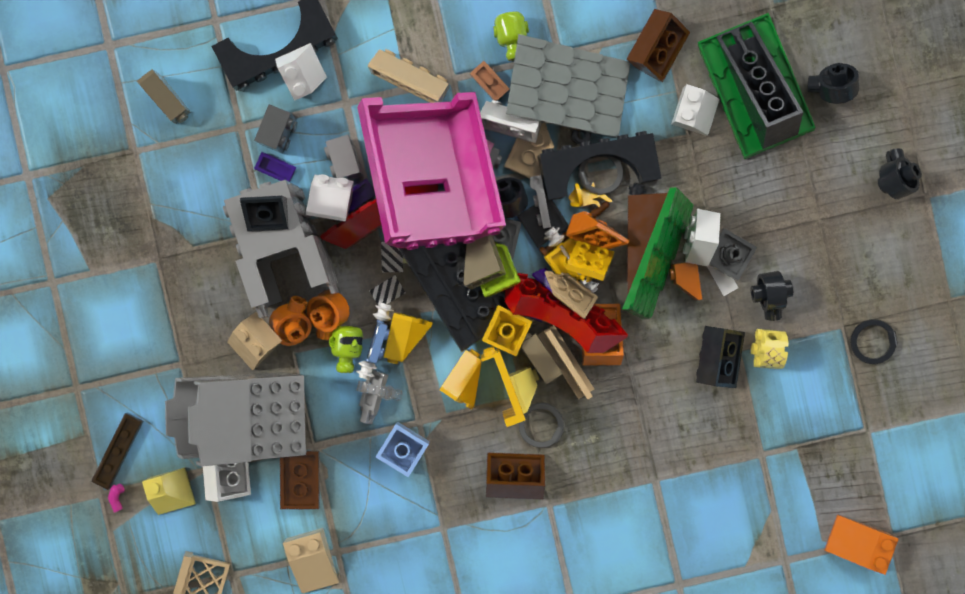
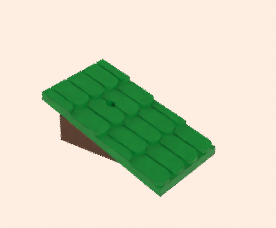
(654, 239)

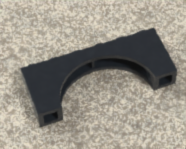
(247, 68)
(636, 152)

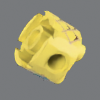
(770, 349)

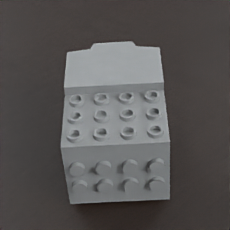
(263, 247)
(237, 417)

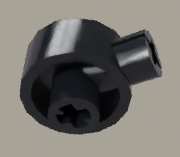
(836, 83)
(899, 175)
(512, 196)
(772, 294)

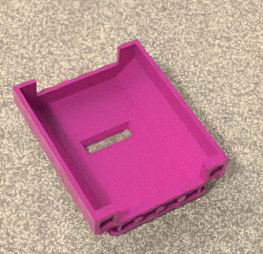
(429, 147)

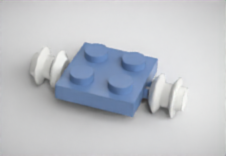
(376, 350)

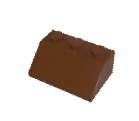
(658, 44)
(515, 476)

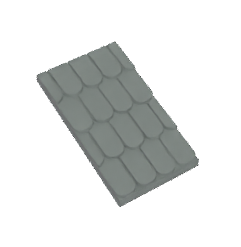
(567, 87)

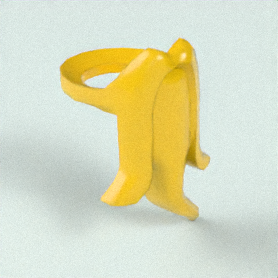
(583, 198)

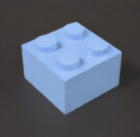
(402, 449)

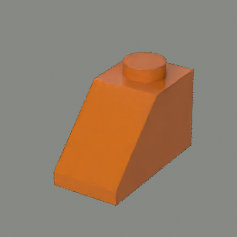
(687, 279)

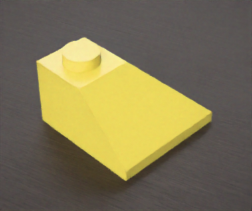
(525, 386)
(169, 491)

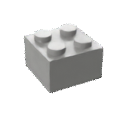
(343, 157)

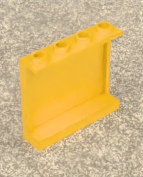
(515, 414)

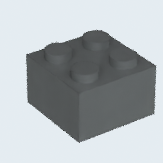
(276, 129)

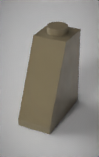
(164, 96)
(482, 262)
(540, 358)

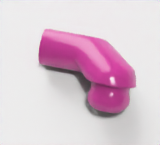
(113, 497)

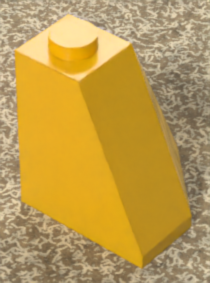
(404, 336)
(463, 379)

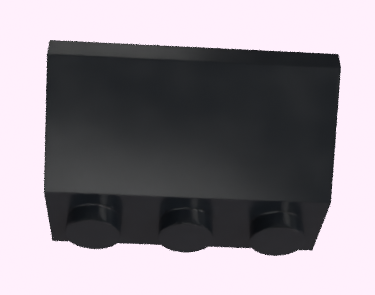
(720, 357)

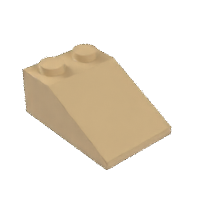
(253, 340)
(310, 560)

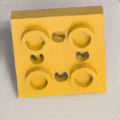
(590, 261)

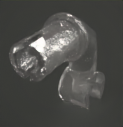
(386, 392)

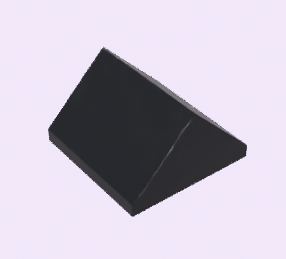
(265, 213)

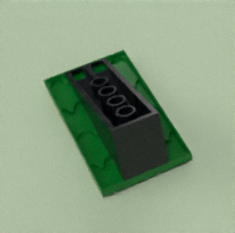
(756, 86)

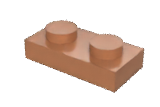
(489, 81)

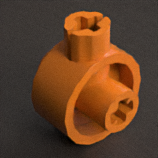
(327, 313)
(291, 321)

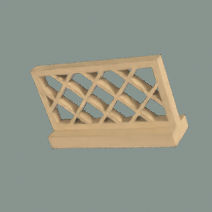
(566, 362)
(187, 567)

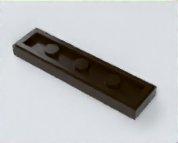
(117, 451)

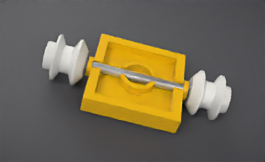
(560, 255)

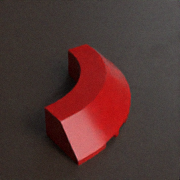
(364, 221)
(594, 332)

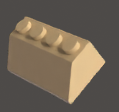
(408, 77)

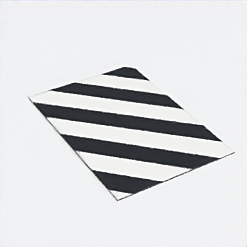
(391, 258)
(387, 291)

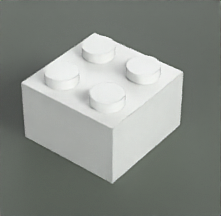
(702, 237)

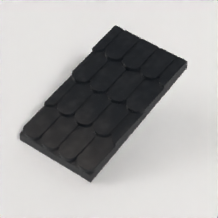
(461, 309)

